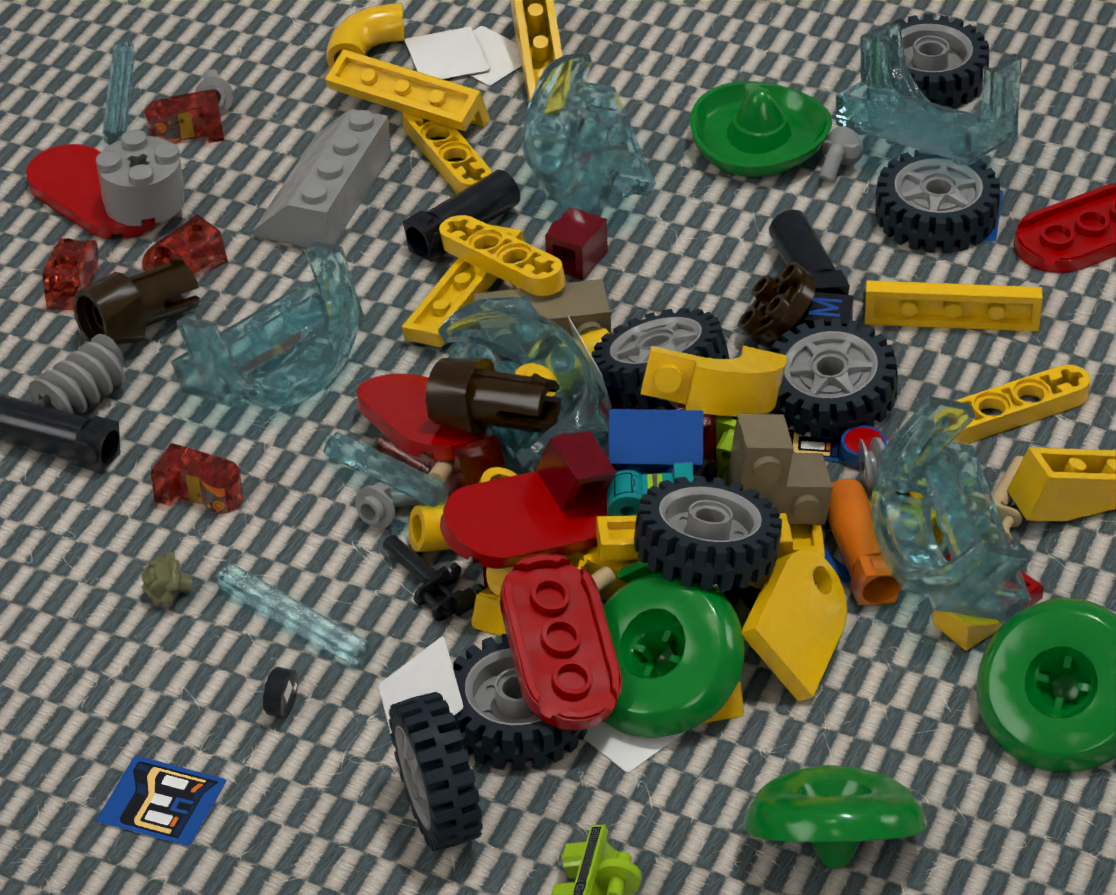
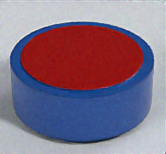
(850, 442)

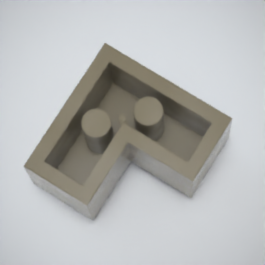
(766, 463)

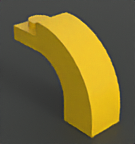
(716, 385)

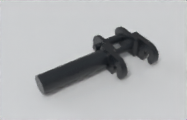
(434, 581)

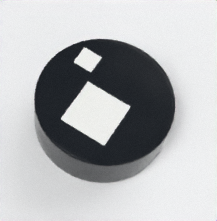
(280, 692)

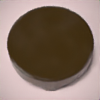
(778, 303)

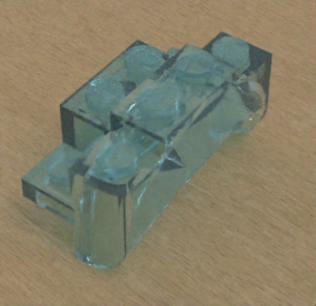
(585, 162)
(526, 337)

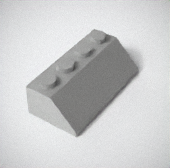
(328, 181)

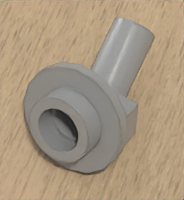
(222, 88)
(840, 147)
(377, 503)

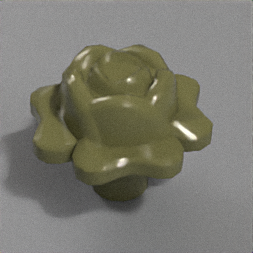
(164, 579)

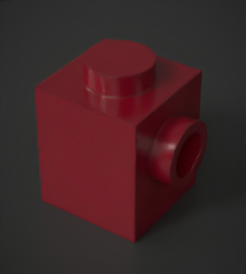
(578, 241)
(576, 470)

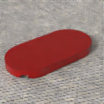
(69, 184)
(1070, 232)
(400, 412)
(513, 520)
(560, 642)

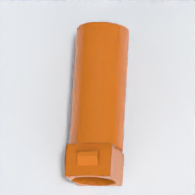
(854, 534)

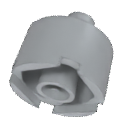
(140, 179)

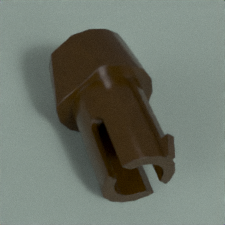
(126, 305)
(473, 395)

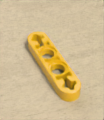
(442, 150)
(535, 273)
(1057, 387)

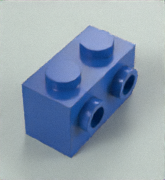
(655, 440)

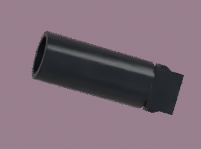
(481, 200)
(799, 243)
(87, 441)

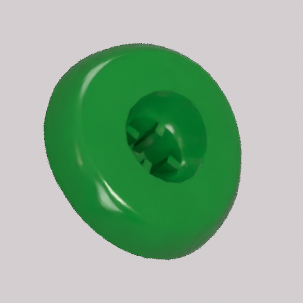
(758, 127)
(675, 654)
(1052, 685)
(834, 810)

